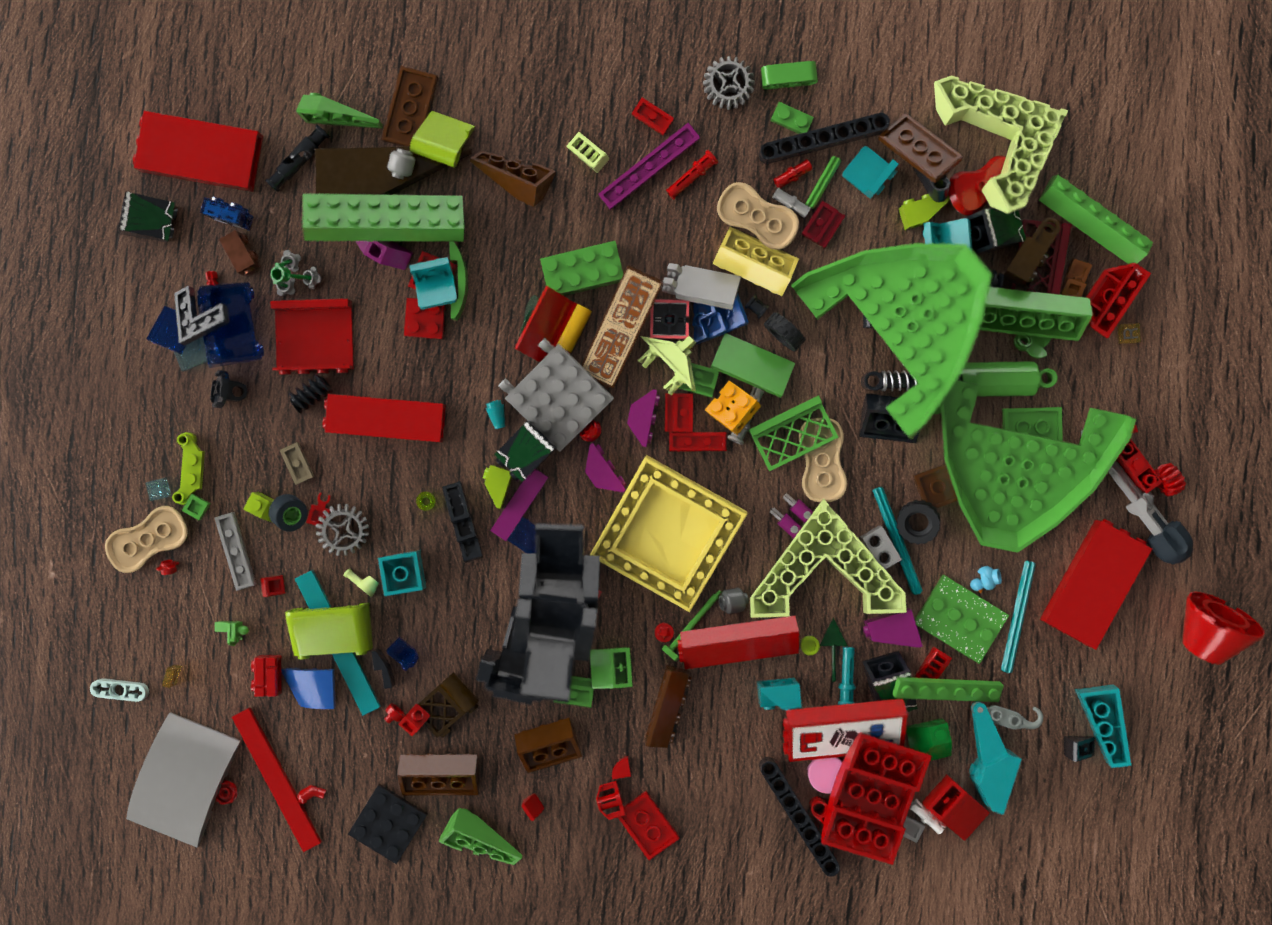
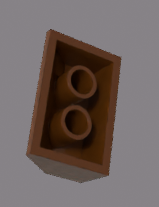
(547, 745)

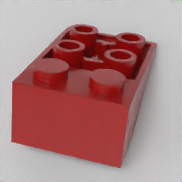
(955, 807)

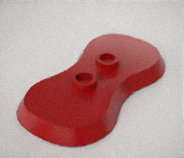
(967, 186)

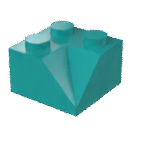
(402, 573)
(779, 693)

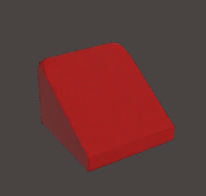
(272, 586)
(532, 806)

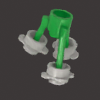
(285, 280)

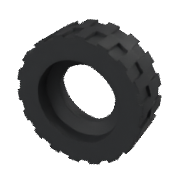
(784, 331)
(918, 536)

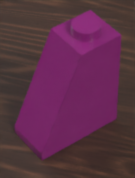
(893, 629)

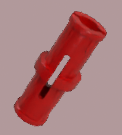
(793, 174)

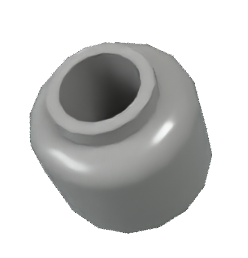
(401, 163)

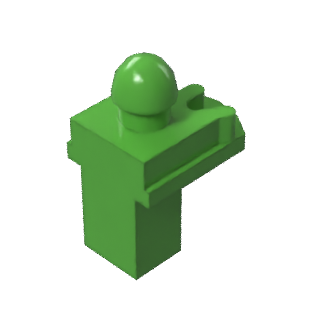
(234, 630)

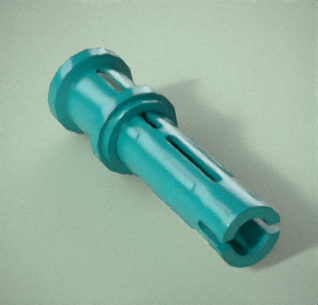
(846, 686)

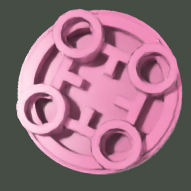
(823, 773)

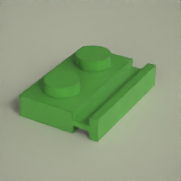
(704, 379)
(580, 692)

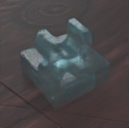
(158, 489)

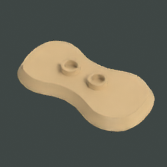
(745, 209)
(823, 471)
(133, 546)

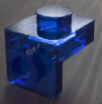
(403, 653)

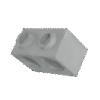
(884, 545)

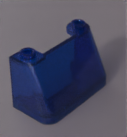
(236, 340)

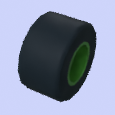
(295, 512)

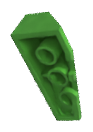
(321, 110)

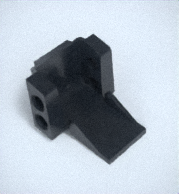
(560, 566)
(552, 635)
(504, 669)

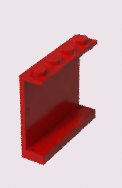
(313, 336)

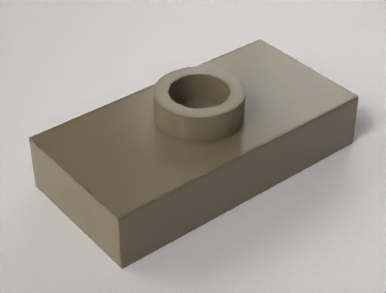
(297, 463)

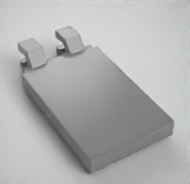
(702, 285)

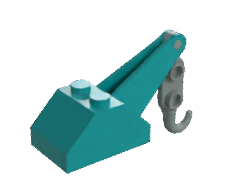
(996, 766)

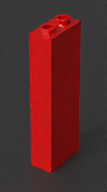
(384, 418)
(739, 642)

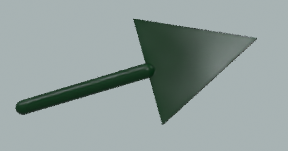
(833, 638)

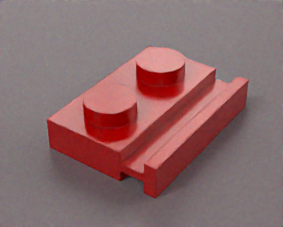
(679, 412)

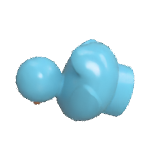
(989, 579)

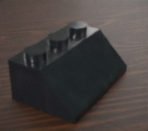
(879, 423)

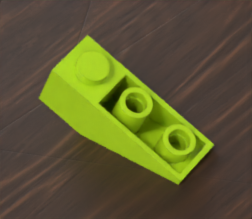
(918, 212)

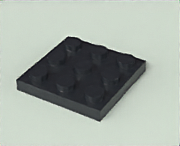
(387, 823)

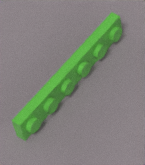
(947, 689)

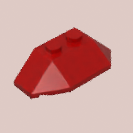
(1113, 295)

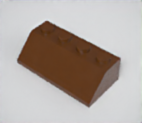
(666, 707)
(438, 774)

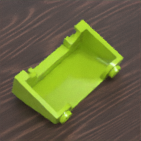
(330, 630)

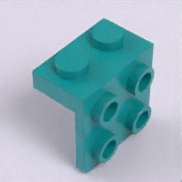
(869, 172)
(948, 233)
(434, 283)

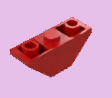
(1138, 468)

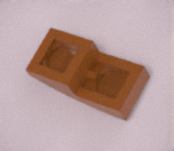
(1075, 278)

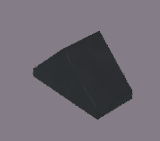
(1079, 747)

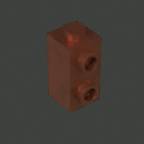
(239, 253)

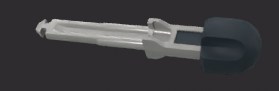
(1168, 540)

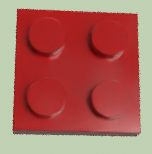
(424, 322)

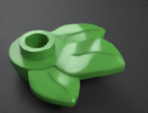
(1034, 345)

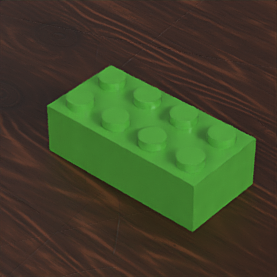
(583, 269)

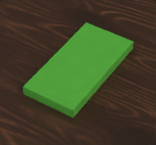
(752, 365)

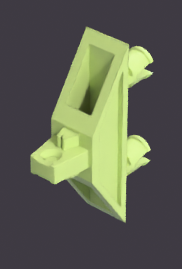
(676, 356)

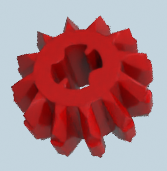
(1171, 478)

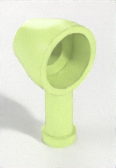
(368, 584)

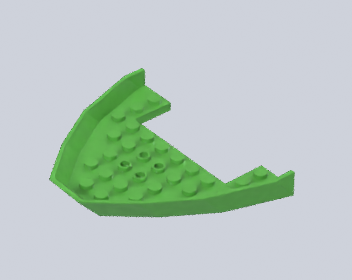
(921, 304)
(1019, 482)

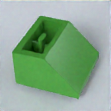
(610, 668)

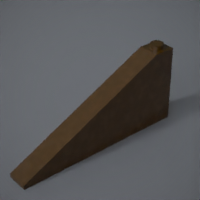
(366, 171)

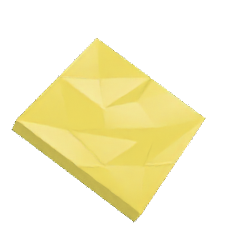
(668, 533)

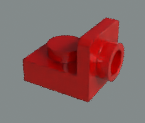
(414, 719)

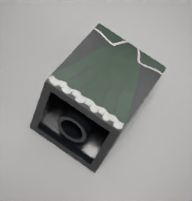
(147, 217)
(995, 230)
(524, 451)
(882, 676)

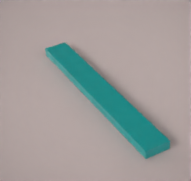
(347, 662)

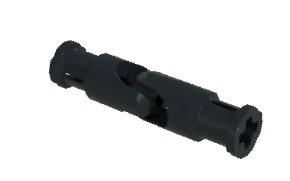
(294, 161)

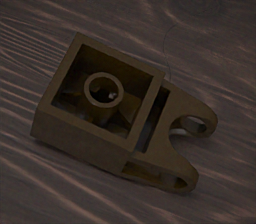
(1032, 254)

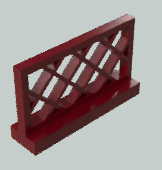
(1058, 257)

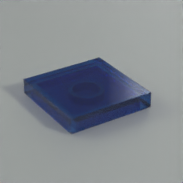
(166, 331)

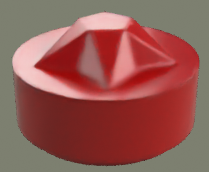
(664, 632)

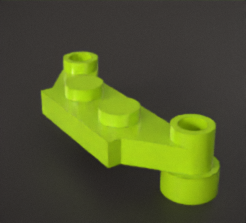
(191, 468)

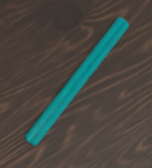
(897, 540)
(1018, 616)

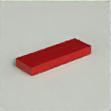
(697, 441)

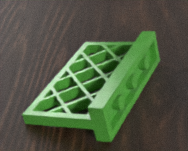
(785, 418)

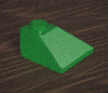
(931, 738)

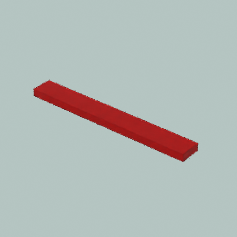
(276, 779)

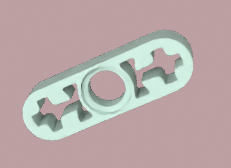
(127, 685)

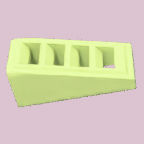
(597, 160)

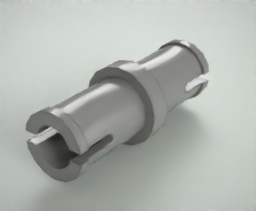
(791, 202)

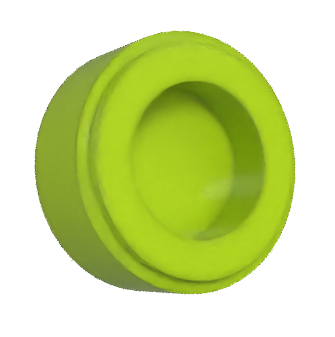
(809, 645)

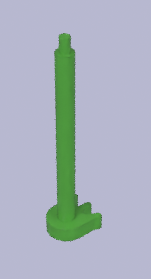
(670, 650)

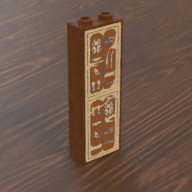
(621, 326)

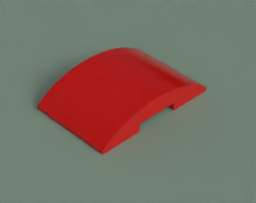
(873, 797)

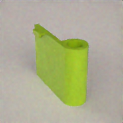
(441, 138)

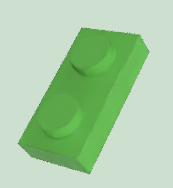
(791, 118)

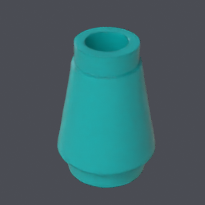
(496, 413)

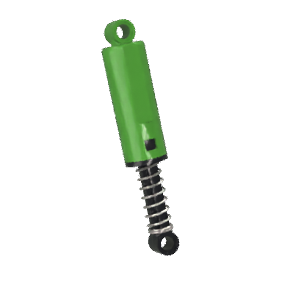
(994, 378)

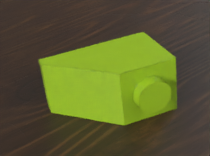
(497, 483)
(258, 505)

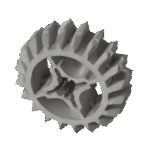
(738, 69)
(350, 534)

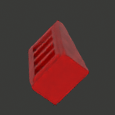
(931, 658)

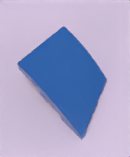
(715, 321)
(312, 687)

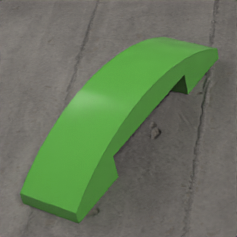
(456, 257)

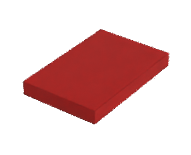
(648, 826)

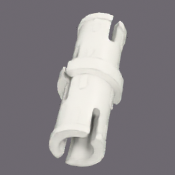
(927, 817)

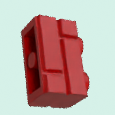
(266, 675)

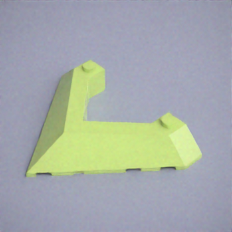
(1025, 122)
(829, 539)

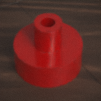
(394, 713)

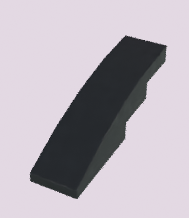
(462, 522)

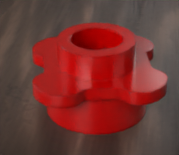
(167, 567)

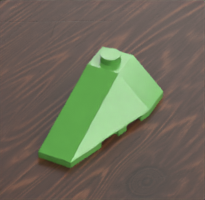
(472, 833)

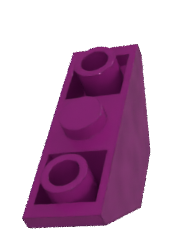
(386, 253)
(642, 416)
(602, 472)

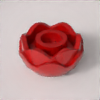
(591, 431)
(231, 795)

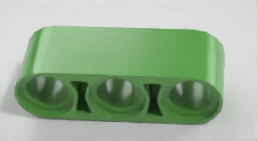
(789, 75)

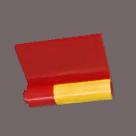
(553, 319)

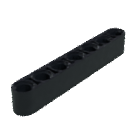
(831, 132)
(803, 824)

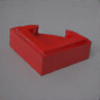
(621, 769)

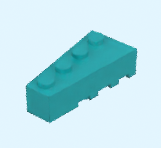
(1106, 718)

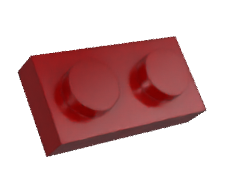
(652, 116)

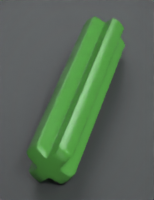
(823, 182)

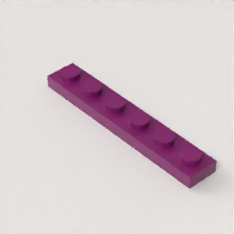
(649, 166)

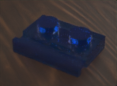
(524, 536)

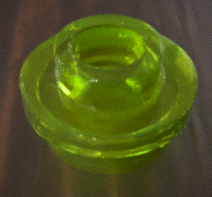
(419, 501)

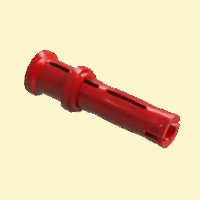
(699, 169)

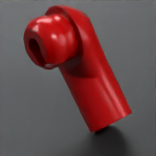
(310, 791)

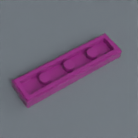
(519, 504)

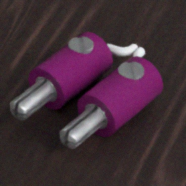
(786, 522)

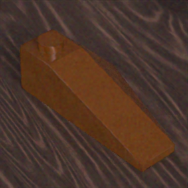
(520, 180)

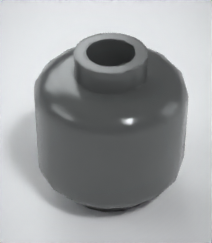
(733, 600)

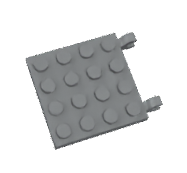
(558, 396)

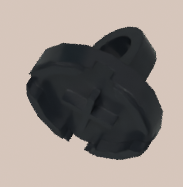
(222, 390)

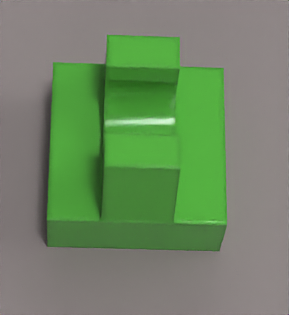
(196, 507)

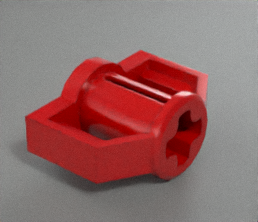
(618, 802)

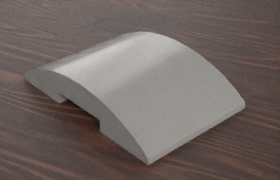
(181, 779)

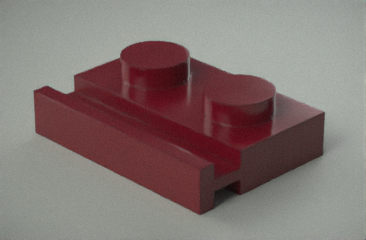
(823, 224)

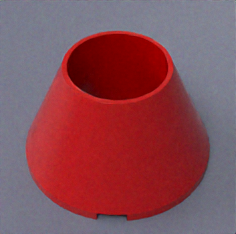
(1217, 630)

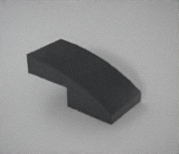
(381, 663)

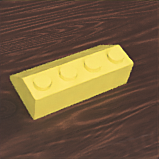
(755, 262)

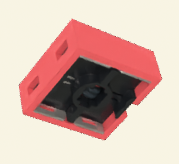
(671, 327)

